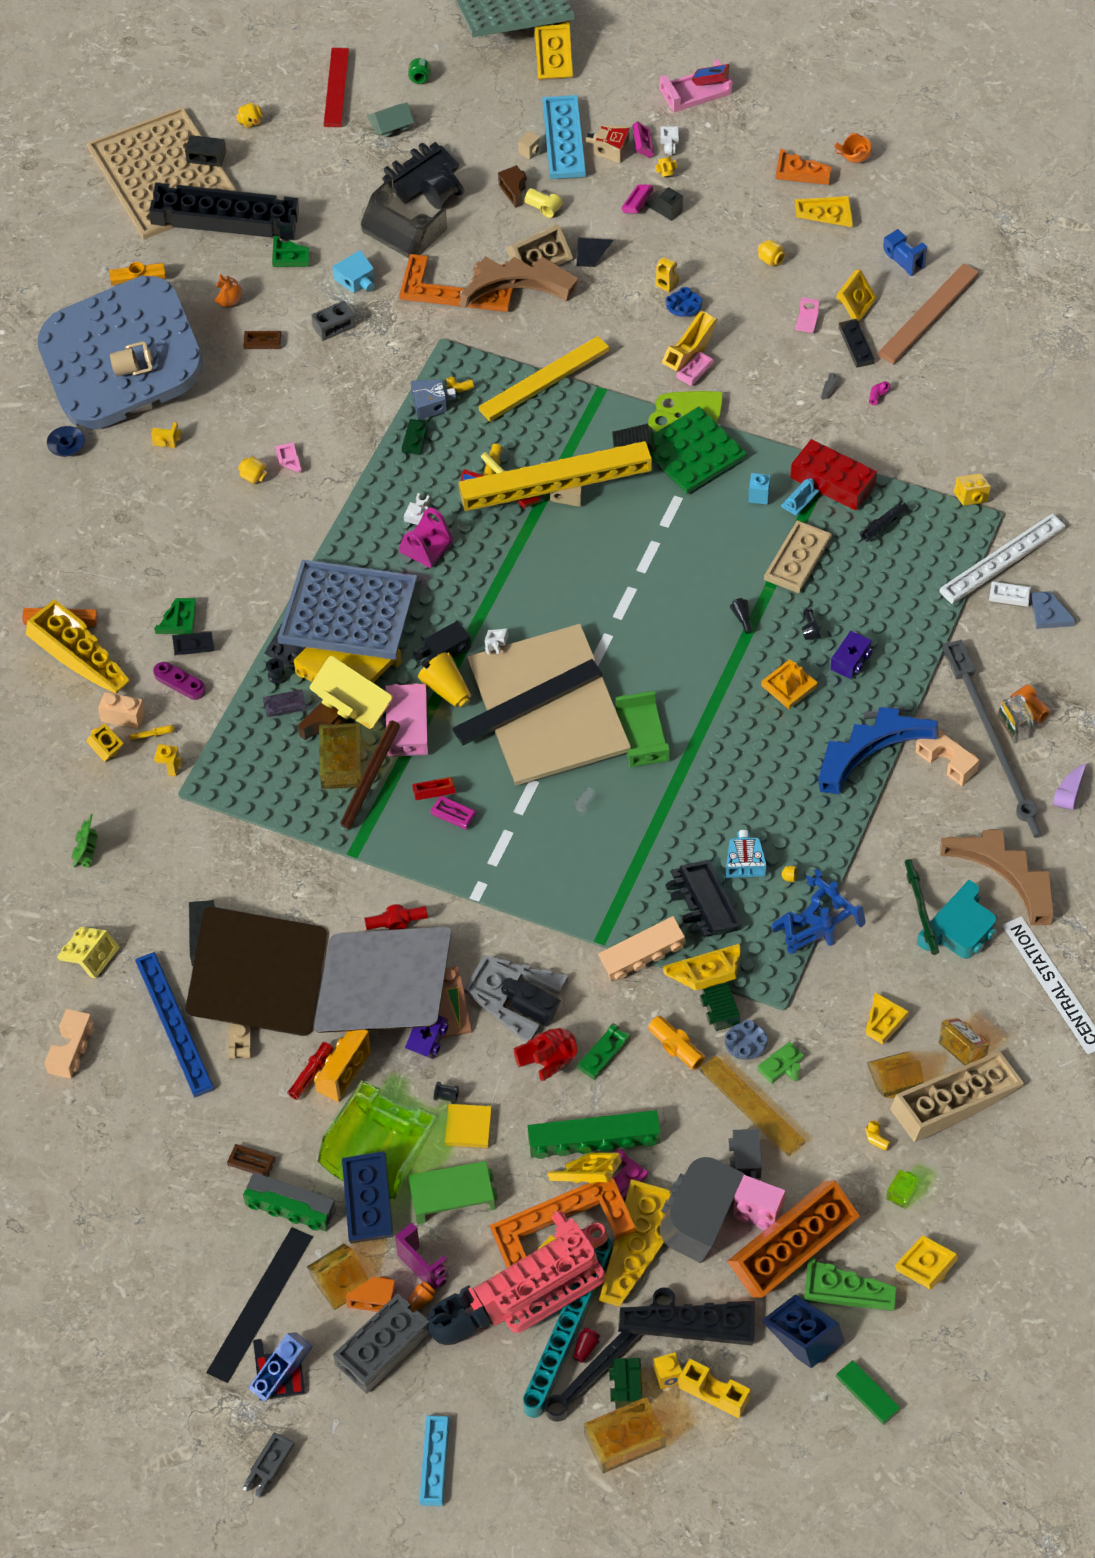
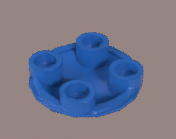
(684, 302)

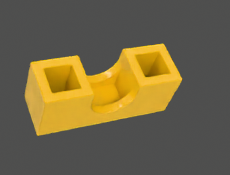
(726, 1396)

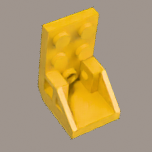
(553, 51)

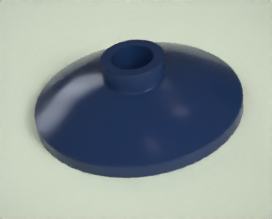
(65, 441)

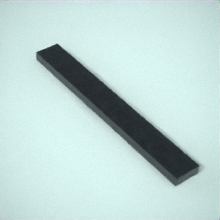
(527, 702)

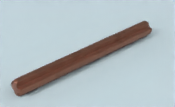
(370, 774)

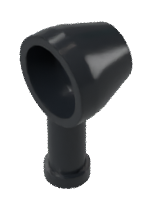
(810, 630)

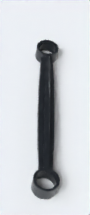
(599, 1365)

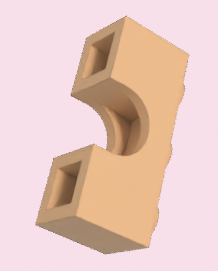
(962, 763)
(66, 1059)

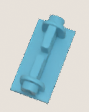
(800, 497)

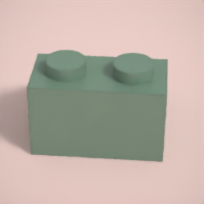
(391, 118)

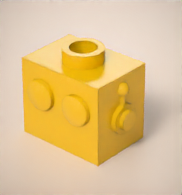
(972, 489)
(104, 742)

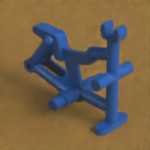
(823, 925)

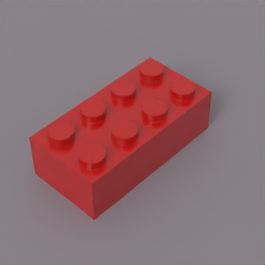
(834, 474)

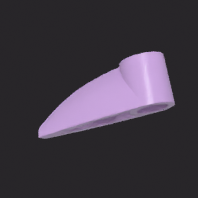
(1069, 789)

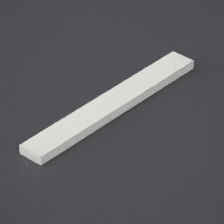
(1002, 558)

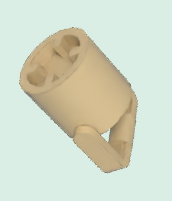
(126, 362)

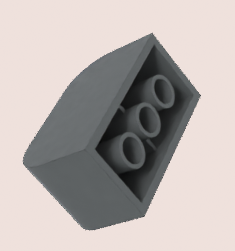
(698, 1206)

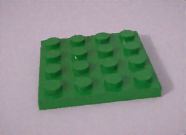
(695, 450)

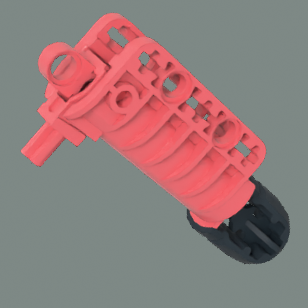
(525, 1286)

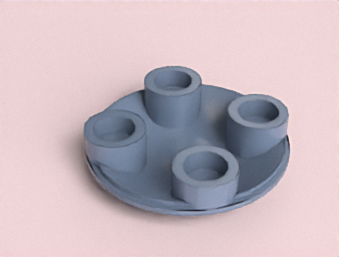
(746, 1040)

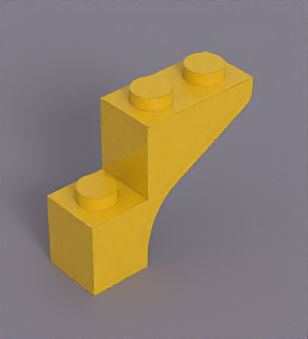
(692, 341)

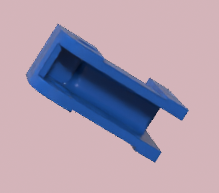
(903, 253)

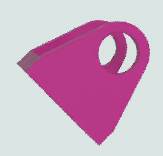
(430, 532)

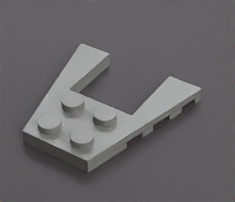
(486, 990)

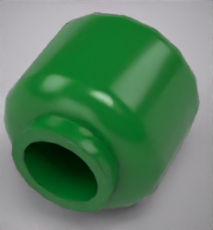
(419, 71)

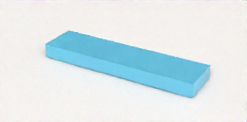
(434, 1460)

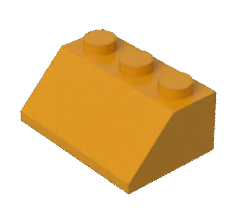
(343, 1064)

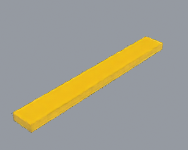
(543, 378)

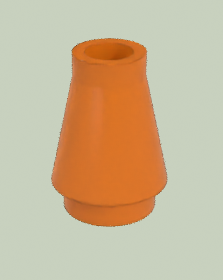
(421, 1296)

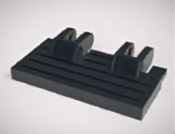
(419, 167)
(703, 893)

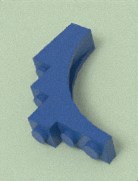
(888, 729)

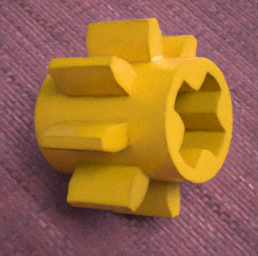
(666, 166)

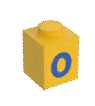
(667, 1370)

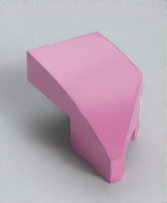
(287, 457)

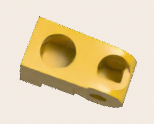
(666, 271)

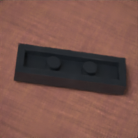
(856, 343)

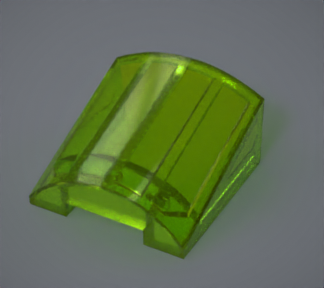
(374, 1125)

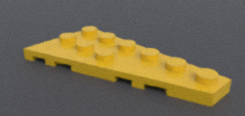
(635, 1251)

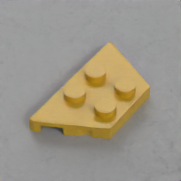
(706, 969)
(589, 1168)

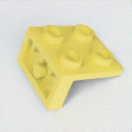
(90, 949)

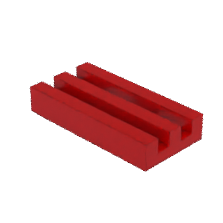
(433, 788)

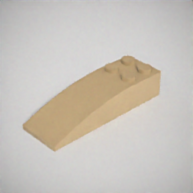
(955, 1096)

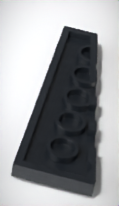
(707, 1322)

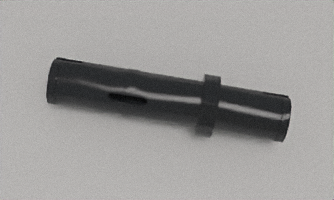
(877, 525)

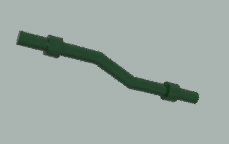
(929, 933)

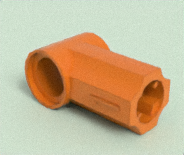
(1037, 707)

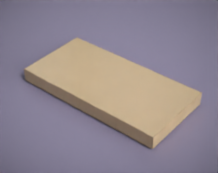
(798, 556)

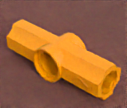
(136, 269)
(676, 1042)

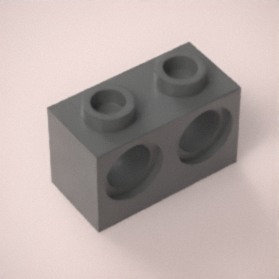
(333, 320)

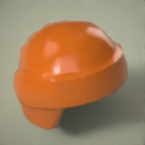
(855, 148)
(230, 291)

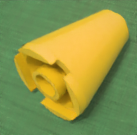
(446, 680)

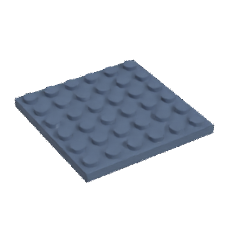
(348, 609)

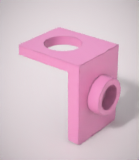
(807, 317)

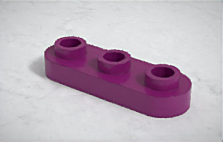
(184, 685)

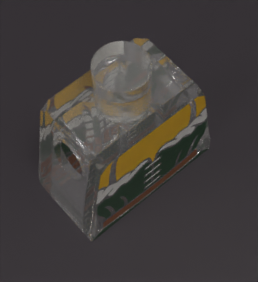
(1016, 718)

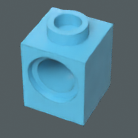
(759, 488)

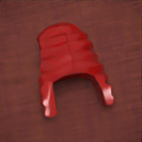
(551, 1049)

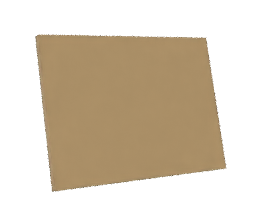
(152, 154)
(562, 733)

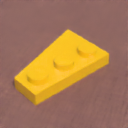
(827, 210)

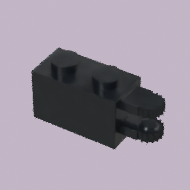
(450, 639)
(531, 1000)

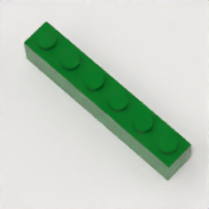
(593, 1134)

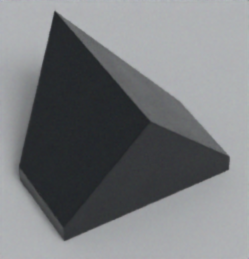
(590, 250)

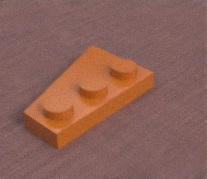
(800, 170)

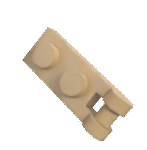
(239, 1036)

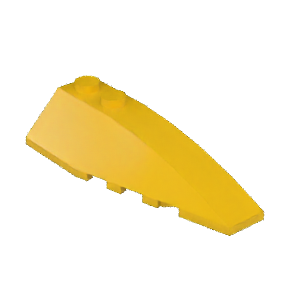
(74, 646)

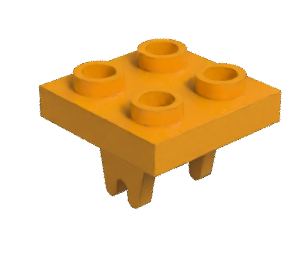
(789, 684)

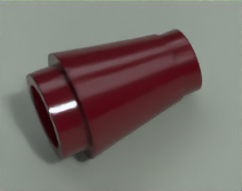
(586, 1344)

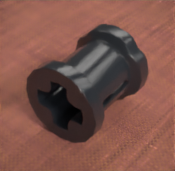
(276, 673)
(439, 1088)

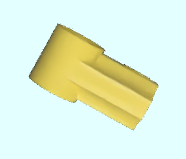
(547, 204)

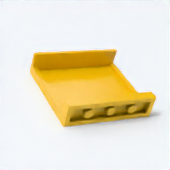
(311, 660)

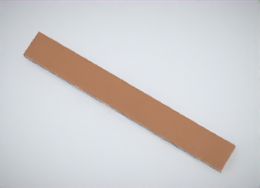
(928, 313)

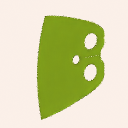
(684, 403)

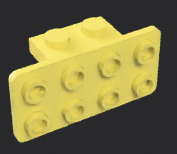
(350, 693)

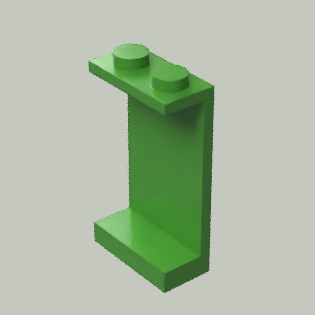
(642, 728)
(452, 1189)

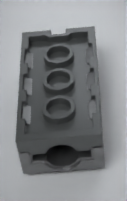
(381, 1343)

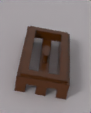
(262, 339)
(249, 1168)

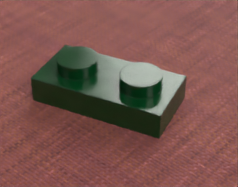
(415, 436)

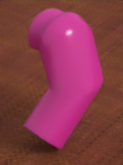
(877, 391)

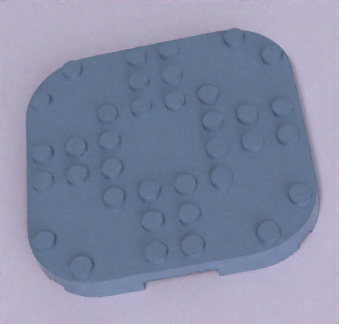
(82, 336)

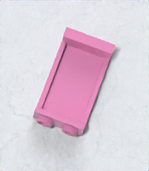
(685, 94)
(410, 711)

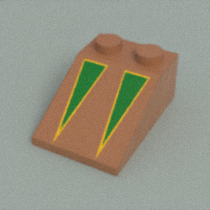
(453, 1004)

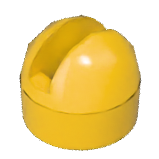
(789, 873)

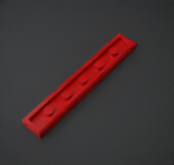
(336, 87)

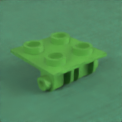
(86, 844)

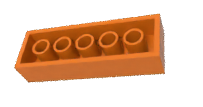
(793, 1238)

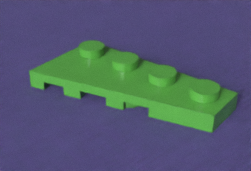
(845, 1288)

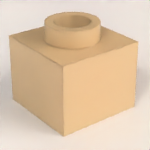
(529, 145)

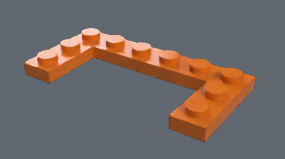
(415, 290)
(572, 1202)

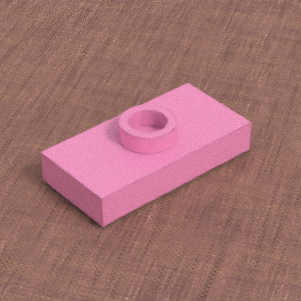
(695, 368)

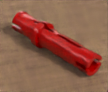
(315, 1063)

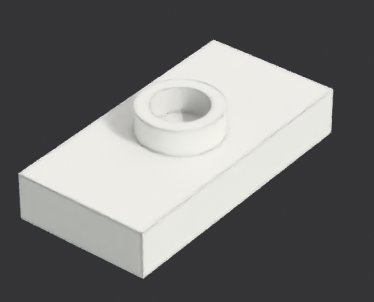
(1009, 594)

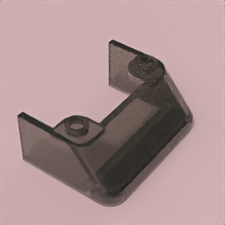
(396, 230)

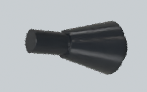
(740, 608)

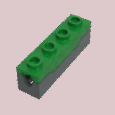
(289, 1202)

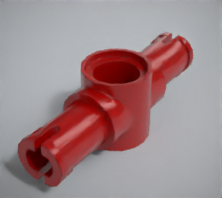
(396, 917)

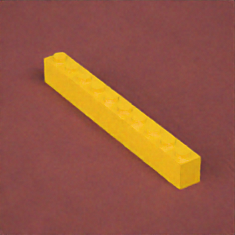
(555, 476)

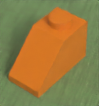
(372, 1294)

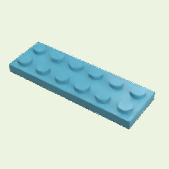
(563, 137)

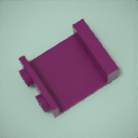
(407, 1244)

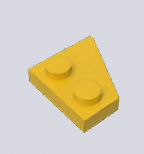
(884, 1019)

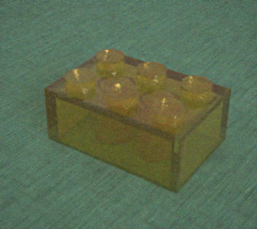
(340, 755)
(624, 1435)

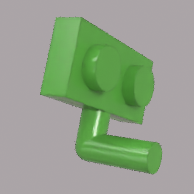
(782, 1062)

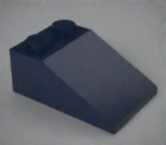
(804, 1330)

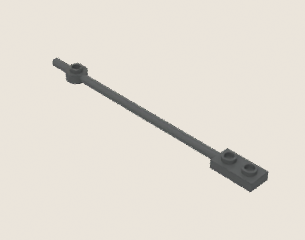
(963, 668)

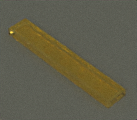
(752, 1105)

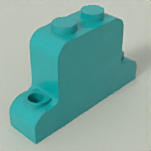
(962, 923)

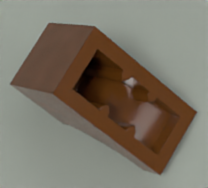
(512, 183)
(319, 716)

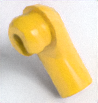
(459, 387)
(874, 1137)

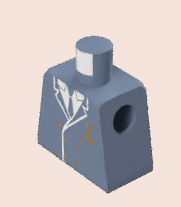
(430, 397)

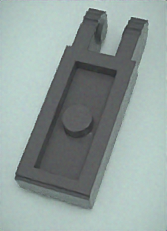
(269, 1463)

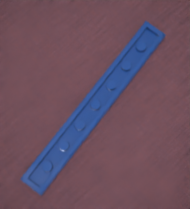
(174, 1025)

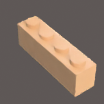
(642, 948)

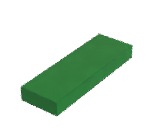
(867, 1392)

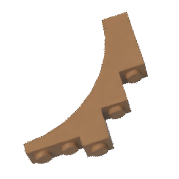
(516, 274)
(1012, 865)

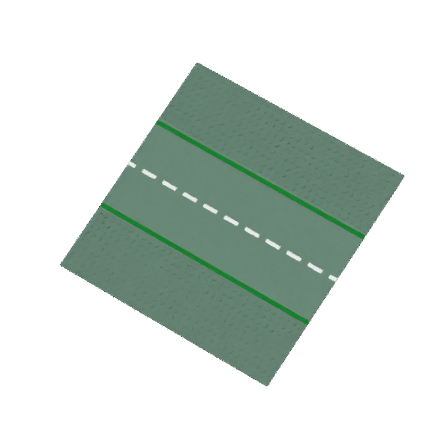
(654, 596)

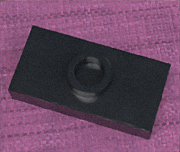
(193, 643)

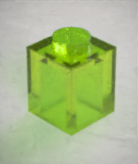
(902, 1188)

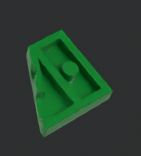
(289, 254)
(178, 618)

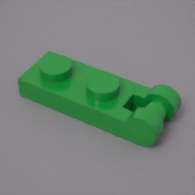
(603, 1051)

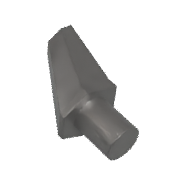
(829, 386)

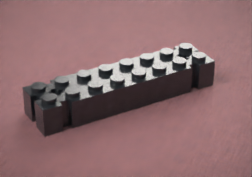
(224, 211)

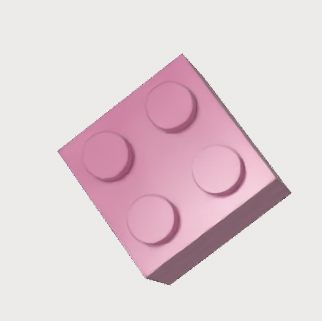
(758, 1202)

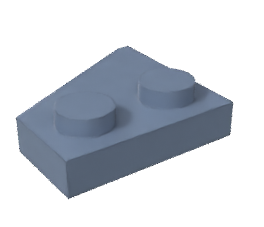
(1049, 611)

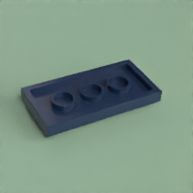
(367, 1197)

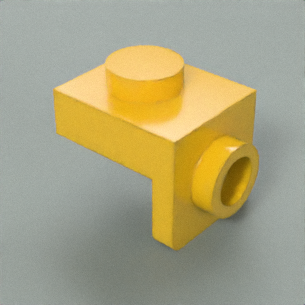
(166, 437)
(170, 756)

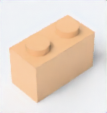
(121, 710)

